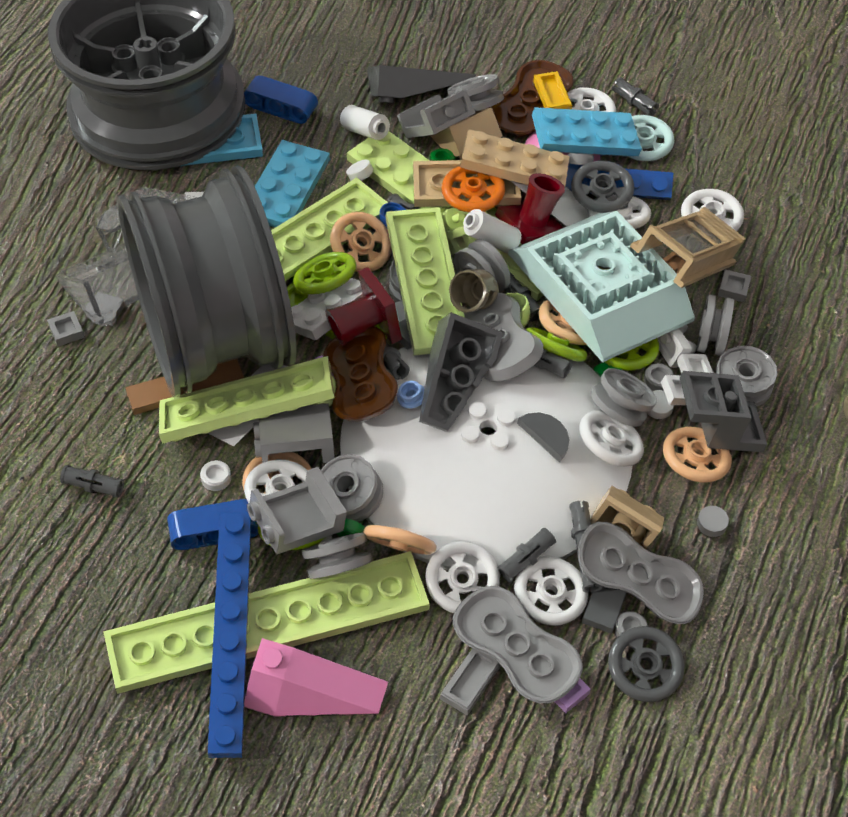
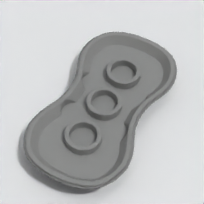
(518, 347)
(661, 582)
(535, 660)

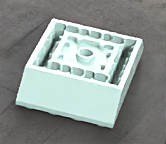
(608, 307)

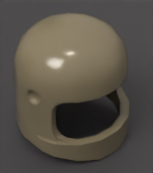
(474, 288)

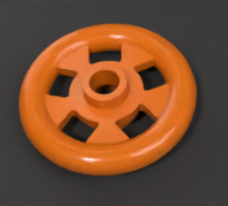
(473, 189)

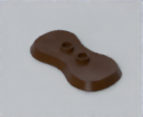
(516, 108)
(362, 381)

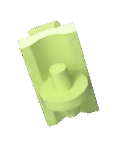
(456, 237)

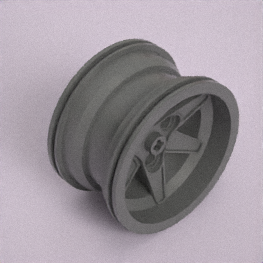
(148, 78)
(208, 280)

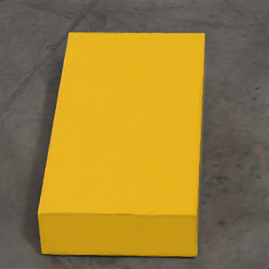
(552, 91)

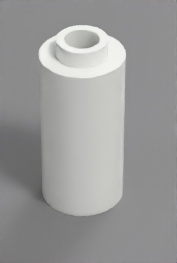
(364, 122)
(495, 231)

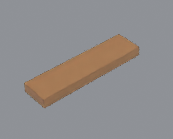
(148, 394)

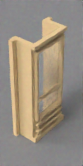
(697, 238)

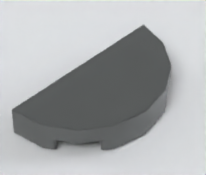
(547, 432)

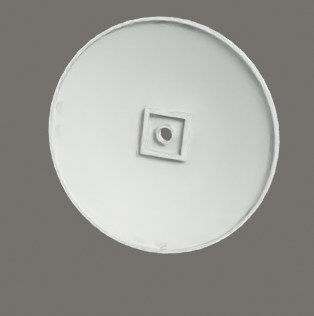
(482, 485)

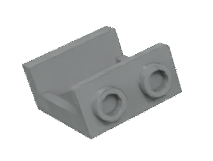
(435, 114)
(295, 431)
(298, 513)

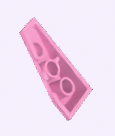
(300, 683)

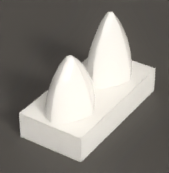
(675, 343)

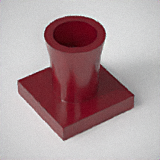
(534, 215)
(362, 314)

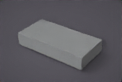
(470, 681)

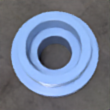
(410, 394)

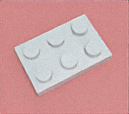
(310, 314)

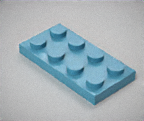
(586, 131)
(242, 145)
(289, 180)

